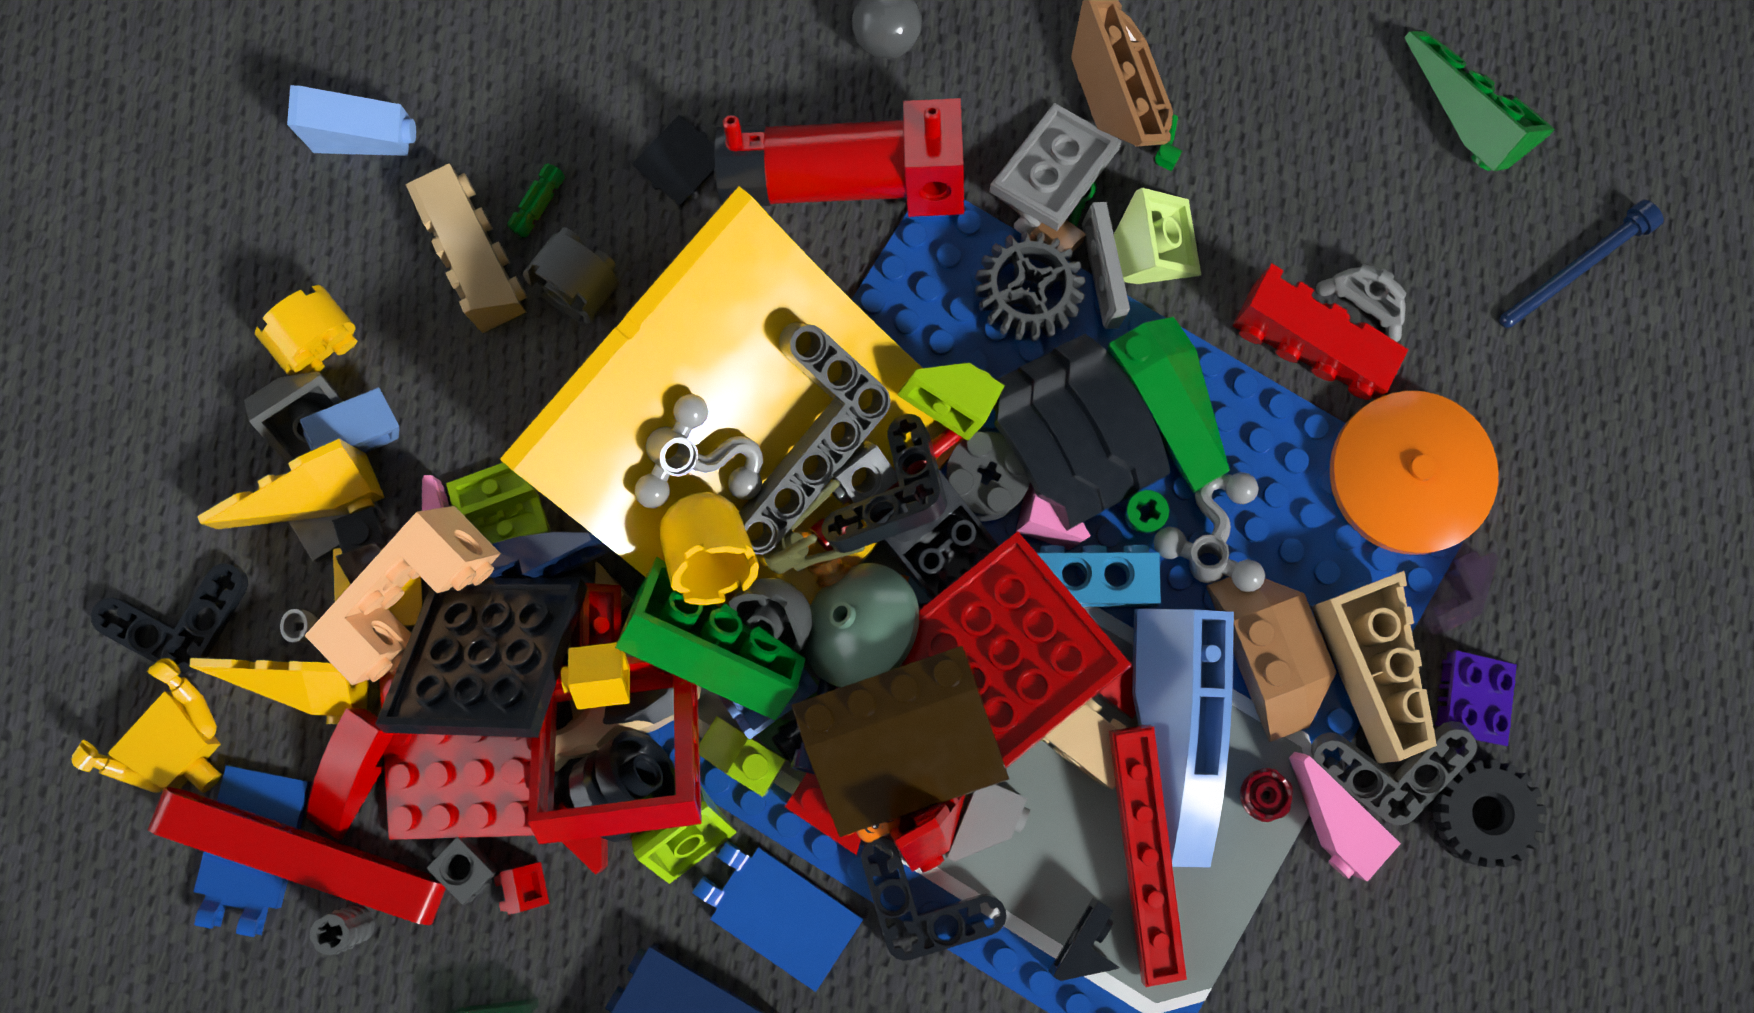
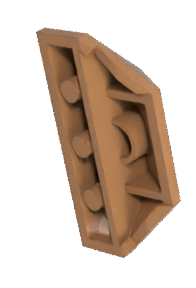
(1120, 76)
(1277, 653)

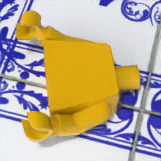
(165, 743)

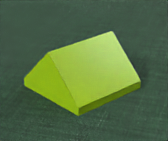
(677, 849)

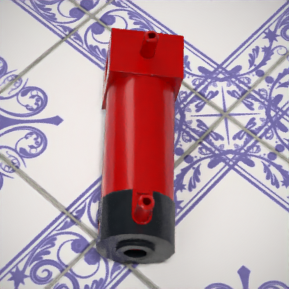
(849, 161)

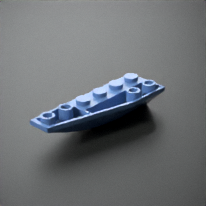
(1186, 693)

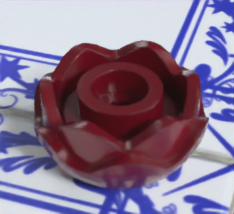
(1279, 799)

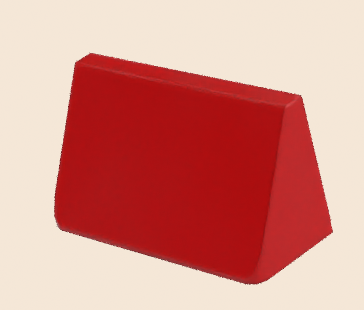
(599, 616)

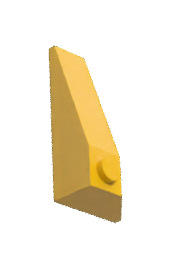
(320, 484)
(302, 685)

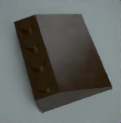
(900, 741)

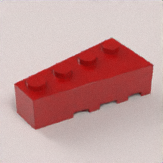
(1319, 335)

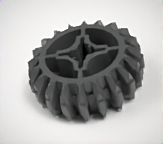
(1019, 256)

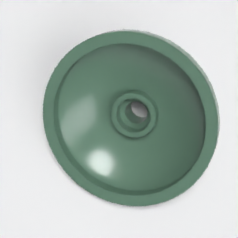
(875, 633)

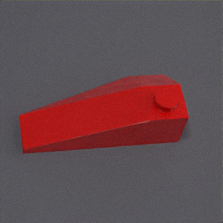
(928, 834)

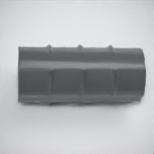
(342, 930)

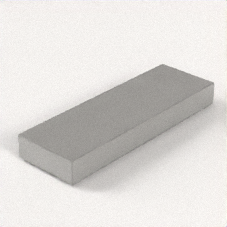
(1105, 265)

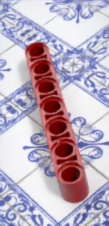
(296, 855)

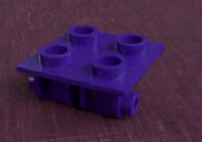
(1478, 695)

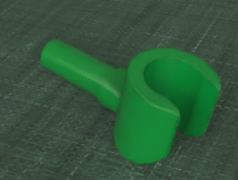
(1168, 154)
(1076, 213)

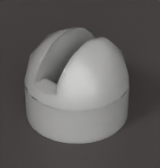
(289, 622)

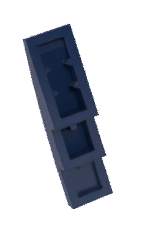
(546, 554)

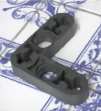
(1392, 786)

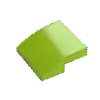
(499, 503)

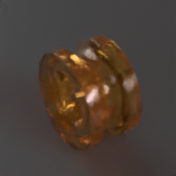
(829, 571)

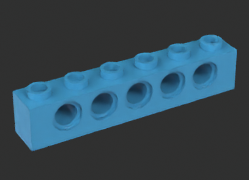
(1140, 566)

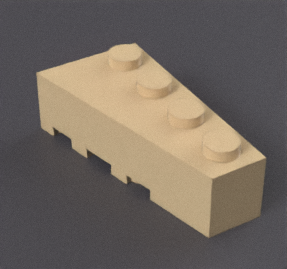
(1379, 666)

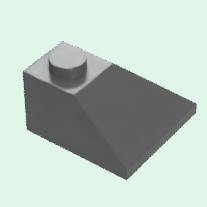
(282, 403)

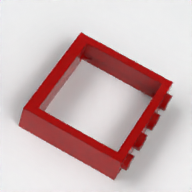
(626, 816)

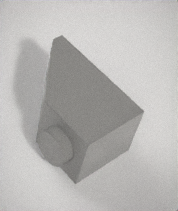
(987, 821)

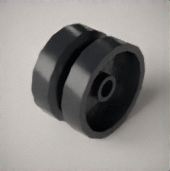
(621, 771)

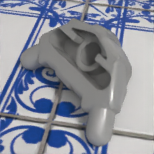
(1373, 293)

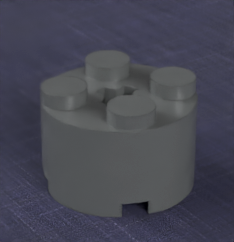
(572, 276)
(993, 453)

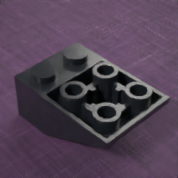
(942, 549)

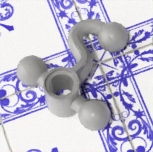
(692, 412)
(1172, 543)

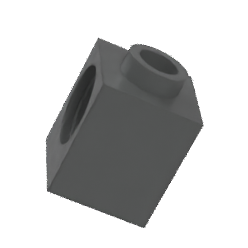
(878, 477)
(480, 875)

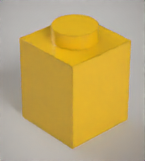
(597, 676)

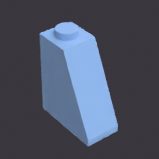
(349, 123)

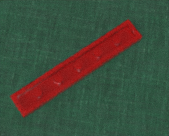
(1147, 855)

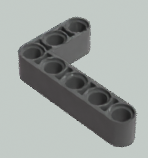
(817, 438)

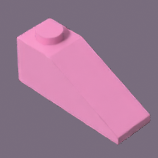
(1342, 825)

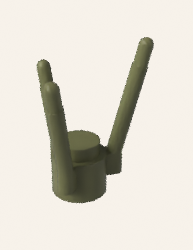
(793, 547)

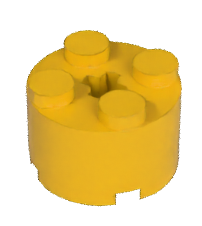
(306, 331)

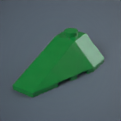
(1488, 124)
(1173, 387)

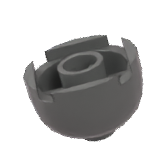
(776, 609)

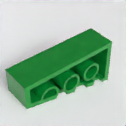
(709, 647)

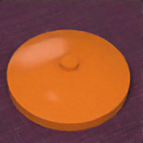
(1414, 472)

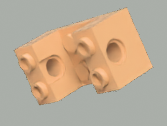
(360, 631)

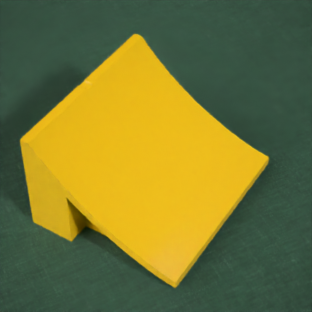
(713, 334)

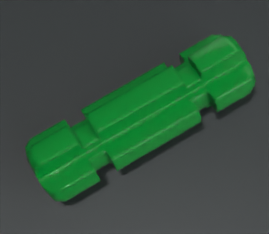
(536, 200)

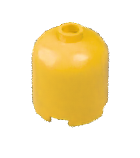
(706, 548)

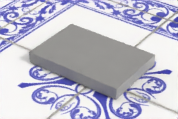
(1055, 166)

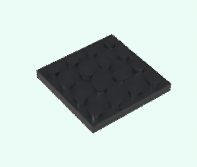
(484, 658)

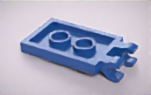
(236, 884)
(780, 914)

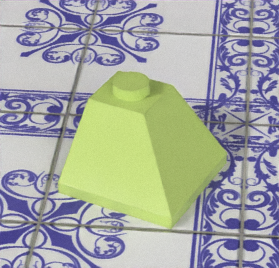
(1156, 239)

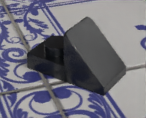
(360, 540)
(1076, 955)

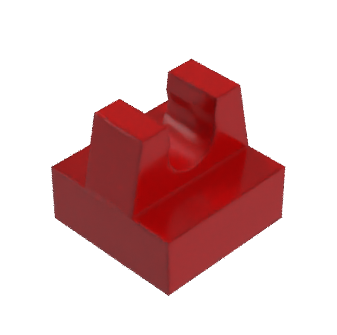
(522, 888)

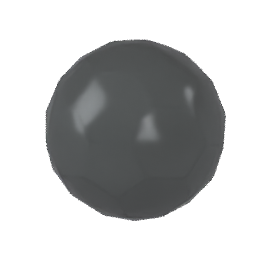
(886, 26)

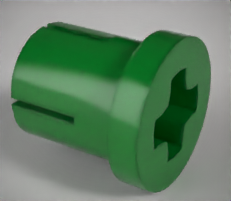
(1158, 511)

